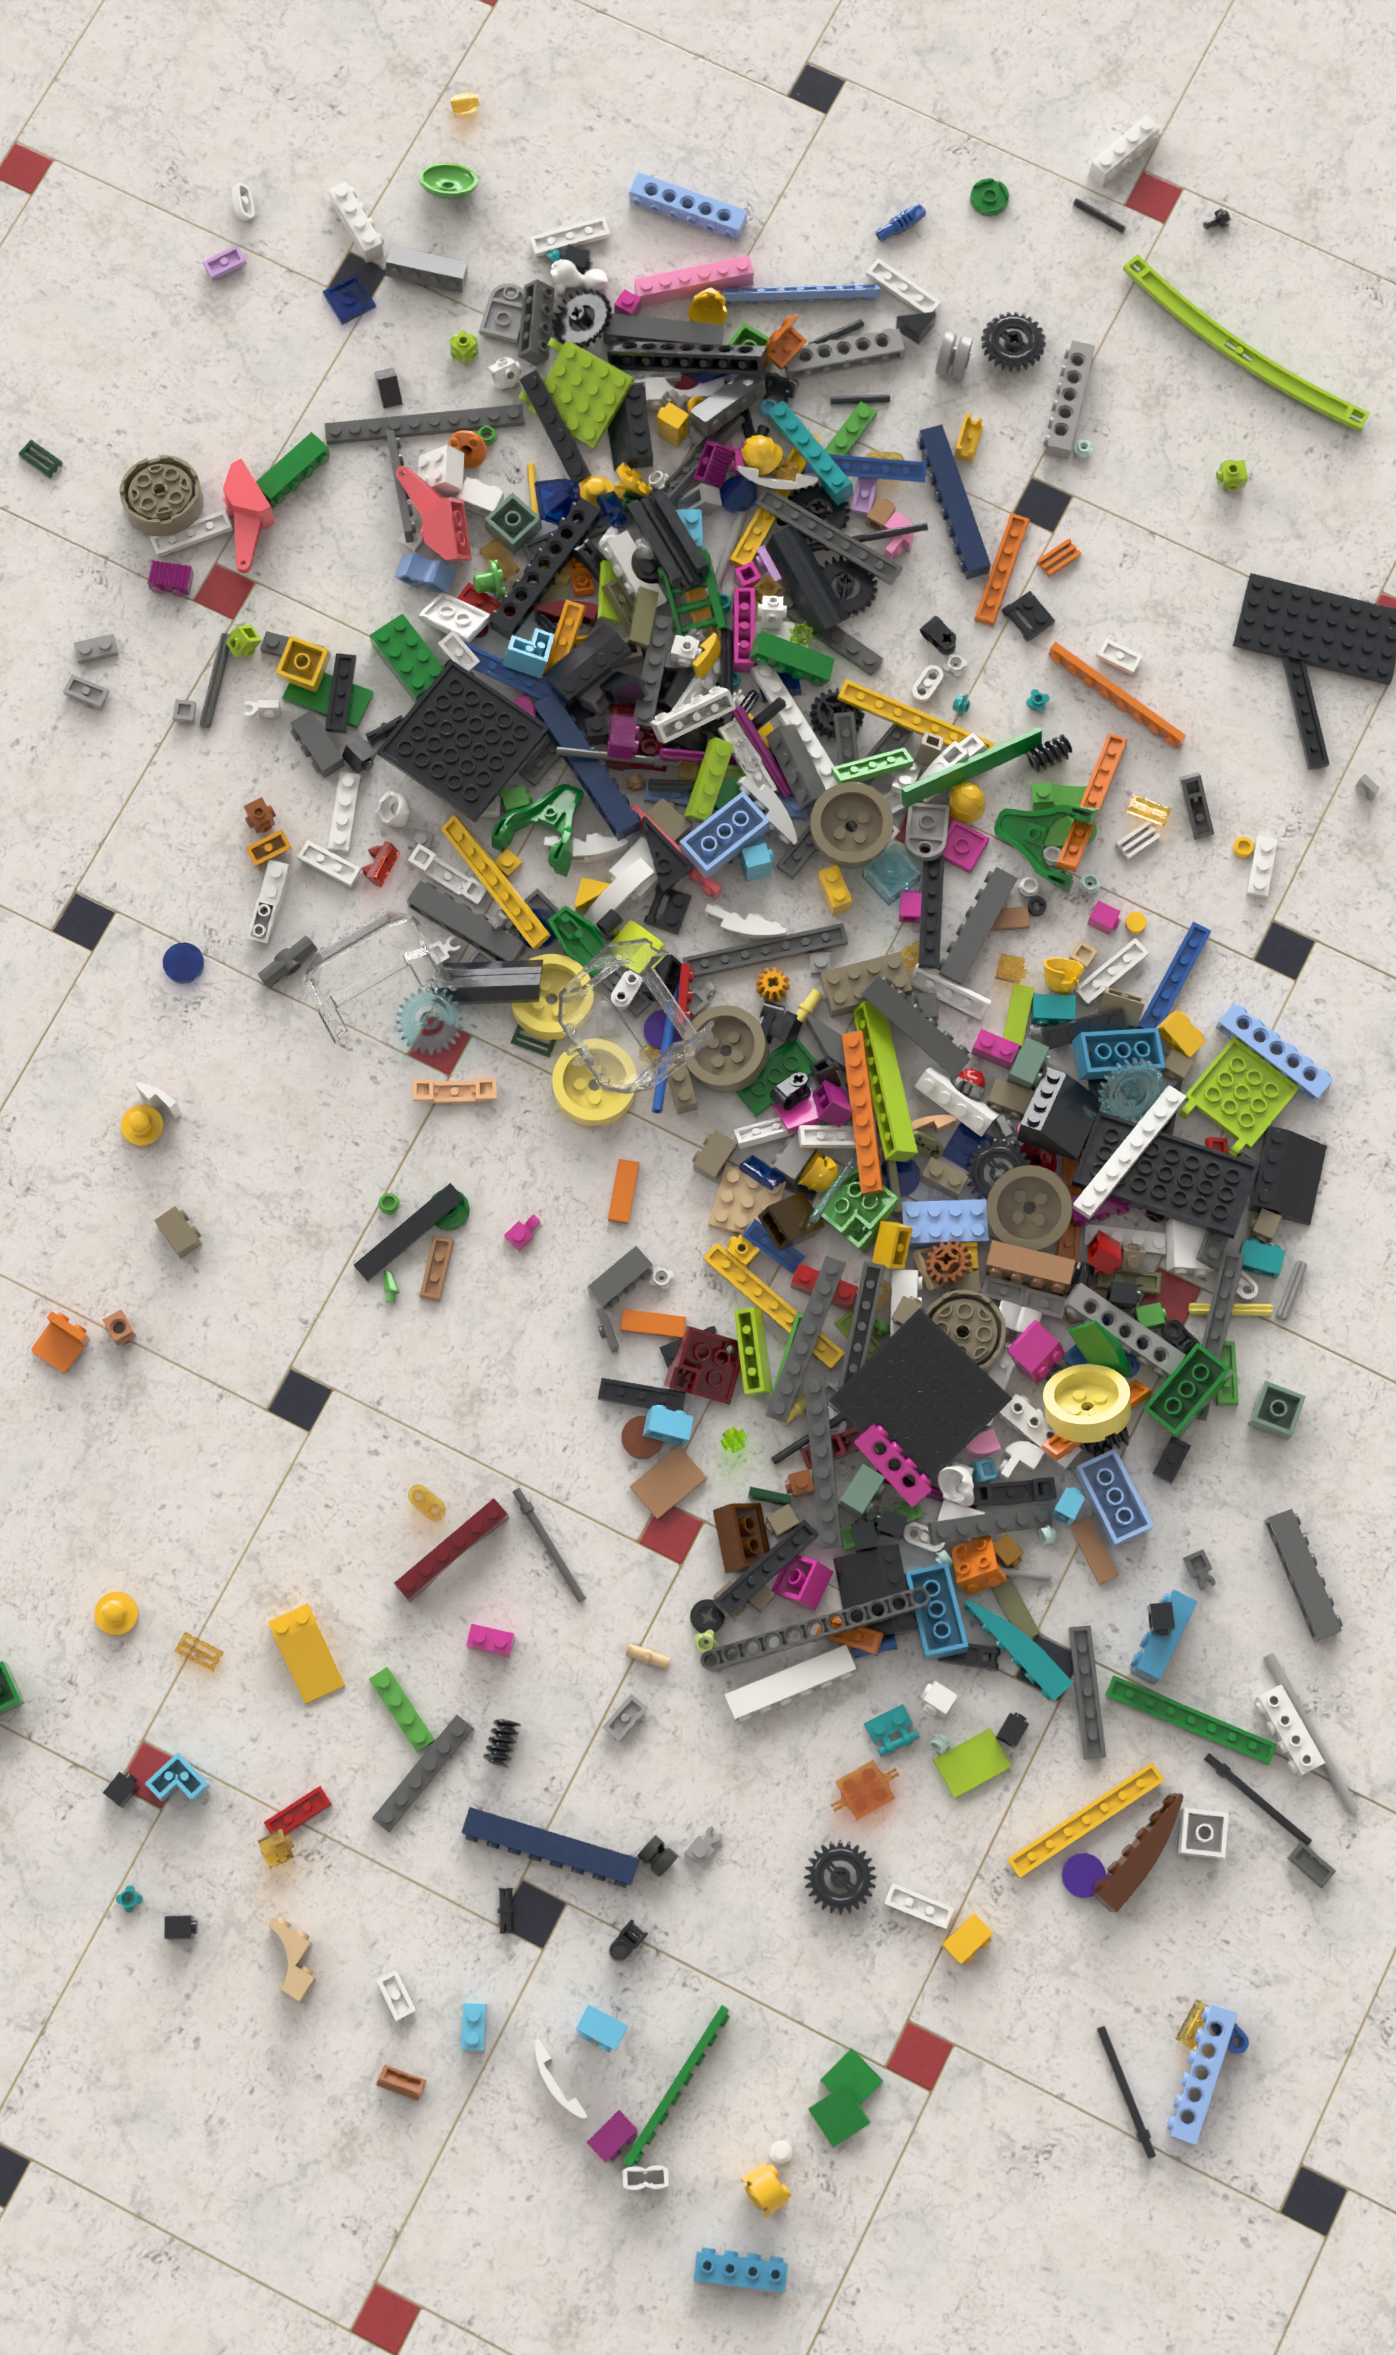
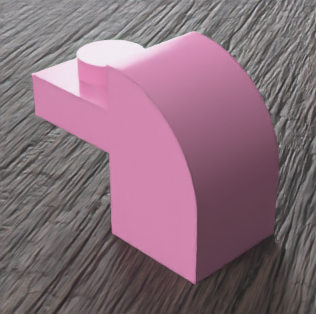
(900, 542)
(983, 1445)

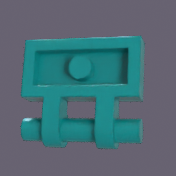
(888, 1724)

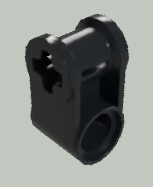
(936, 633)
(790, 1092)
(1181, 1338)
(627, 1940)

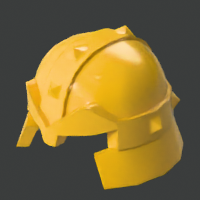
(708, 307)
(762, 454)
(966, 802)
(1062, 974)
(819, 1174)

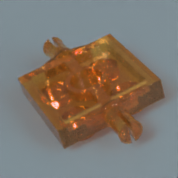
(864, 1790)

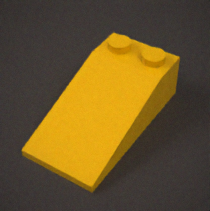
(306, 1653)

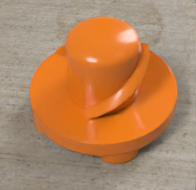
(471, 445)

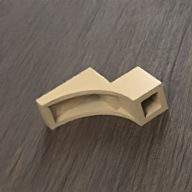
(297, 1979)

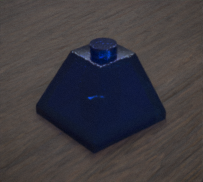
(556, 498)

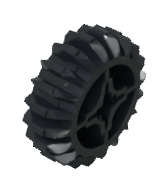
(825, 703)

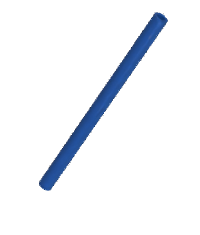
(667, 1041)

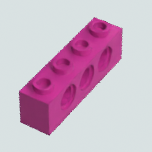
(743, 628)
(912, 1493)

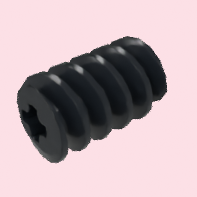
(1048, 752)
(1108, 1442)
(501, 1742)

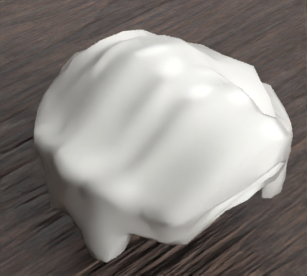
(393, 809)
(956, 1485)

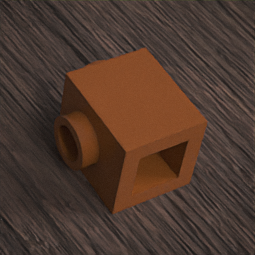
(799, 1484)

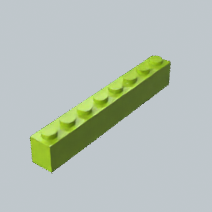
(886, 1084)

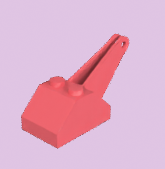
(250, 512)
(443, 518)

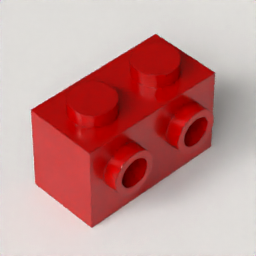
(1104, 1253)

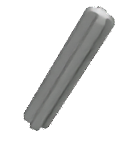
(1291, 1290)

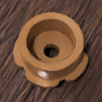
(635, 782)

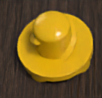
(630, 482)
(593, 487)
(142, 1125)
(116, 1613)

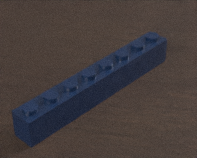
(953, 502)
(589, 772)
(550, 1846)

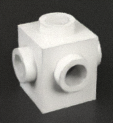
(505, 373)
(772, 612)
(685, 650)

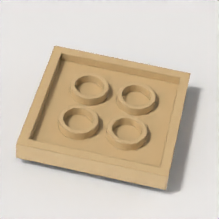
(741, 1201)

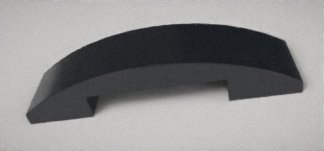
(1014, 1492)

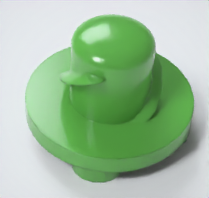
(490, 580)

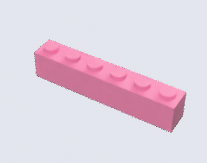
(693, 280)

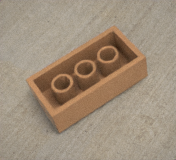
(1030, 1267)

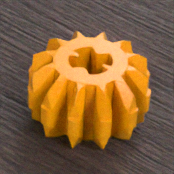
(771, 978)

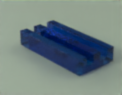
(761, 1172)

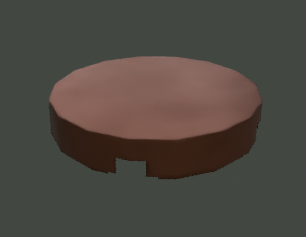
(637, 1444)

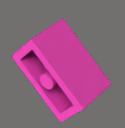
(995, 1049)
(490, 1640)

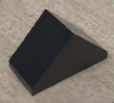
(916, 325)
(388, 387)

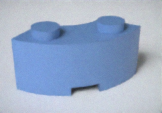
(430, 573)

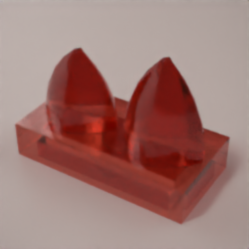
(384, 859)

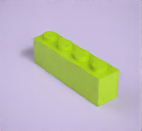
(709, 780)
(753, 1352)

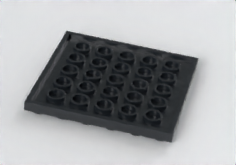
(463, 741)
(922, 1395)

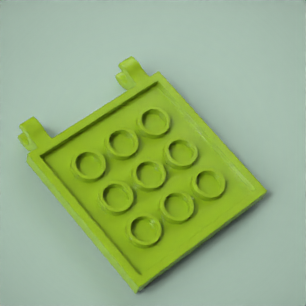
(584, 391)
(1240, 1094)

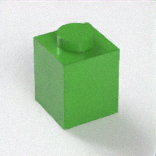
(515, 798)
(1150, 1316)

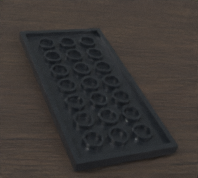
(1318, 629)
(1172, 1177)

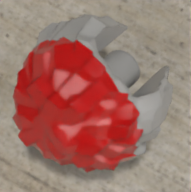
(970, 1083)

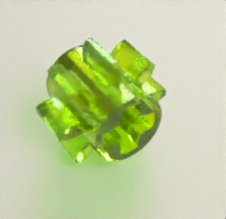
(799, 629)
(733, 1439)

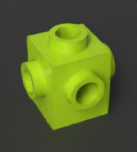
(463, 347)
(1232, 474)
(243, 641)

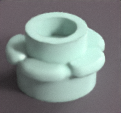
(1083, 453)
(1089, 878)
(1047, 1535)
(943, 1558)
(940, 1743)

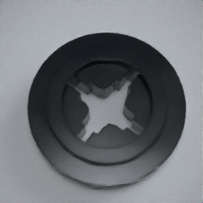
(703, 1607)

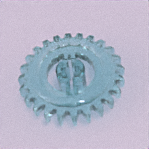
(410, 1027)
(1126, 1082)

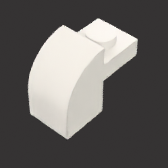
(1020, 1453)

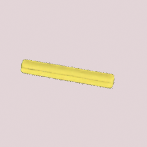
(1238, 1309)

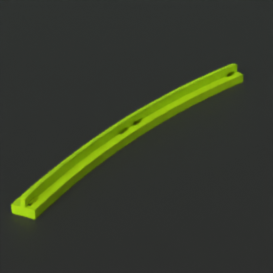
(1260, 366)

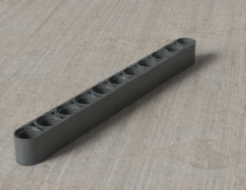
(826, 1629)

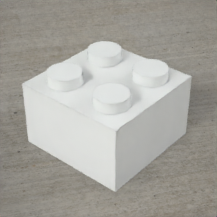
(442, 469)
(1203, 1833)

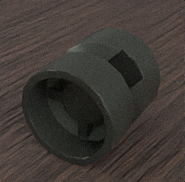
(657, 1856)

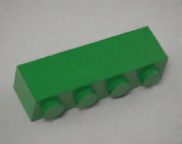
(293, 469)
(791, 659)

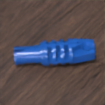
(901, 222)

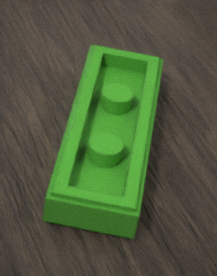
(1229, 1392)

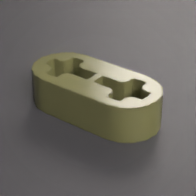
(930, 1141)

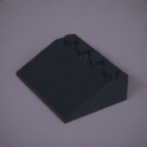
(1059, 1115)
(1288, 1175)
(873, 1576)

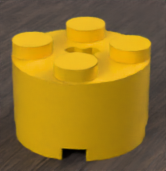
(765, 2189)

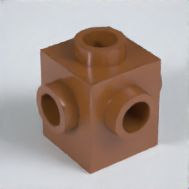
(259, 815)

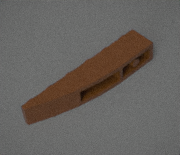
(1138, 1857)

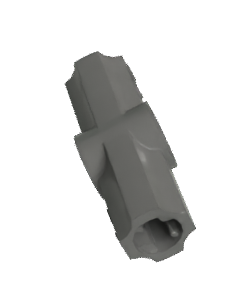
(287, 961)

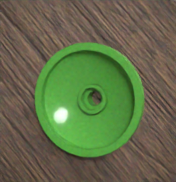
(448, 180)

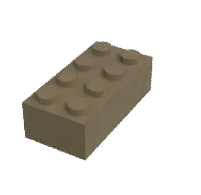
(845, 983)

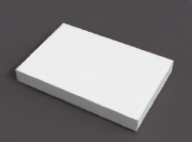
(453, 614)

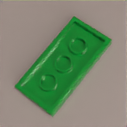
(319, 701)
(779, 1067)

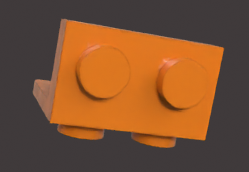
(784, 343)
(60, 1342)
(977, 1565)

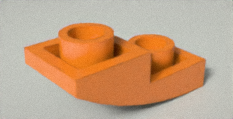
(580, 578)

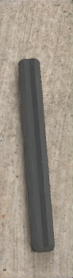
(215, 682)

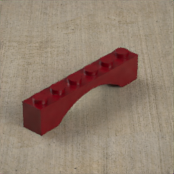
(448, 1551)

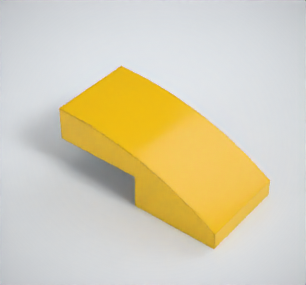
(710, 652)

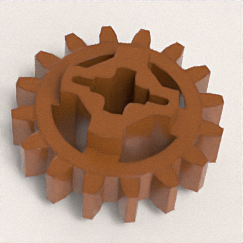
(949, 1263)

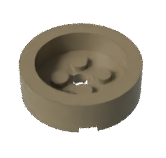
(163, 512)
(855, 804)
(749, 1046)
(1007, 1212)
(980, 1316)

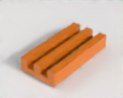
(1071, 548)

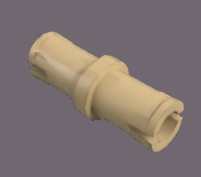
(648, 1656)

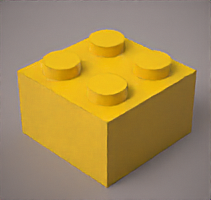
(303, 664)

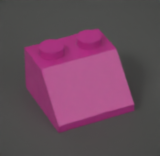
(1035, 1352)
(803, 1582)

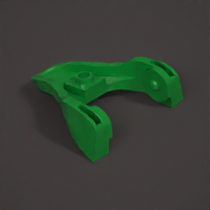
(552, 811)
(1029, 831)

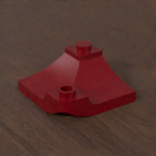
(647, 745)
(705, 1366)

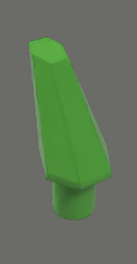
(390, 1286)

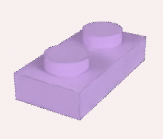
(224, 262)
(864, 496)
(764, 561)

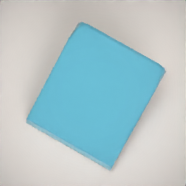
(984, 1471)

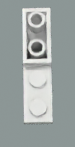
(954, 754)
(775, 811)
(594, 849)
(269, 902)
(752, 929)

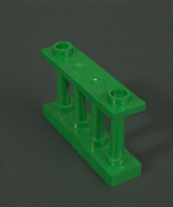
(714, 600)

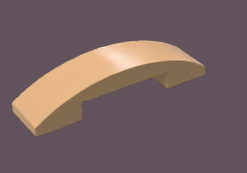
(454, 1091)
(939, 1123)

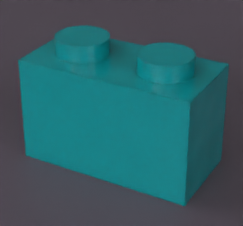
(1052, 1009)
(1262, 1258)

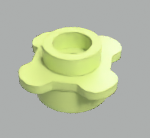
(701, 1645)

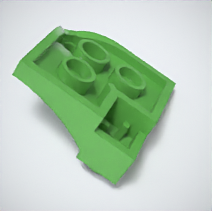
(1050, 795)
(857, 1214)

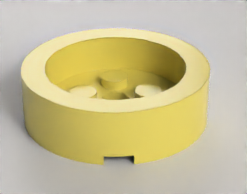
(540, 1017)
(580, 1102)
(1082, 1387)

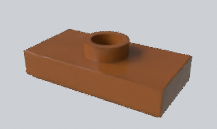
(401, 2082)

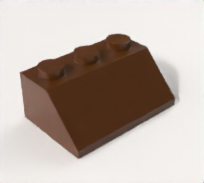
(741, 1535)

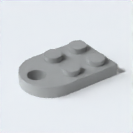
(503, 314)
(926, 828)

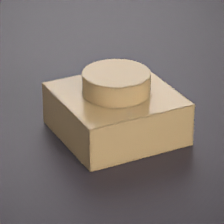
(1083, 954)

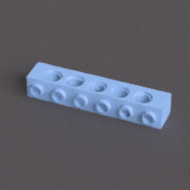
(681, 197)
(1288, 1052)
(1190, 2131)

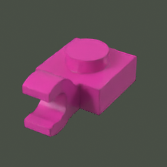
(738, 461)
(521, 1234)

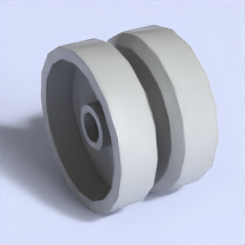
(954, 355)

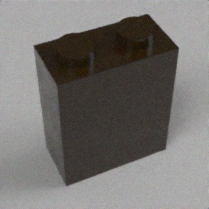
(789, 1221)

